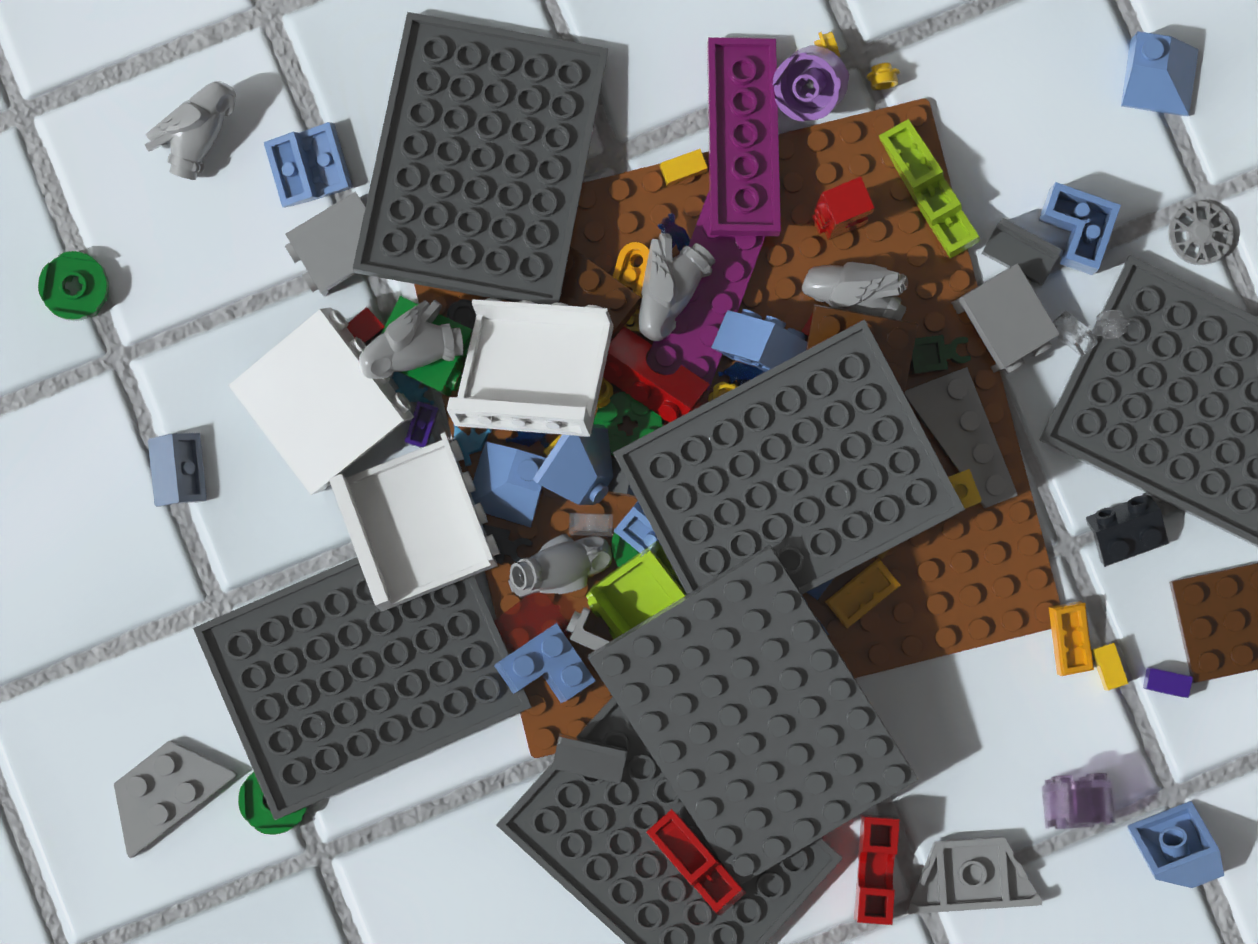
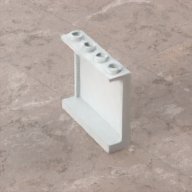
(533, 367)
(318, 402)
(415, 523)

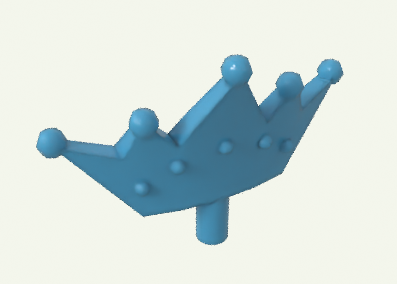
(410, 388)
(471, 443)

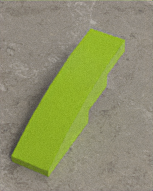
(929, 188)

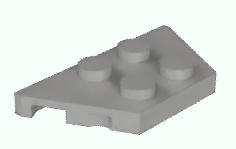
(164, 792)
(972, 877)

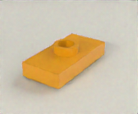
(862, 593)
(1071, 638)

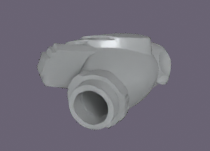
(193, 128)
(669, 284)
(857, 288)
(411, 343)
(560, 566)

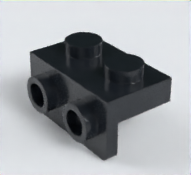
(1128, 529)

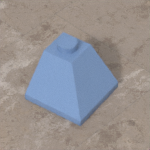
(1159, 74)
(579, 467)
(506, 483)
(1178, 847)

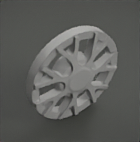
(1200, 233)

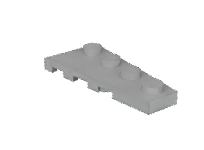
(960, 426)

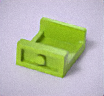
(636, 590)

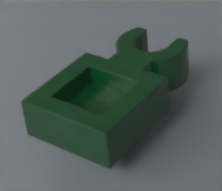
(931, 354)

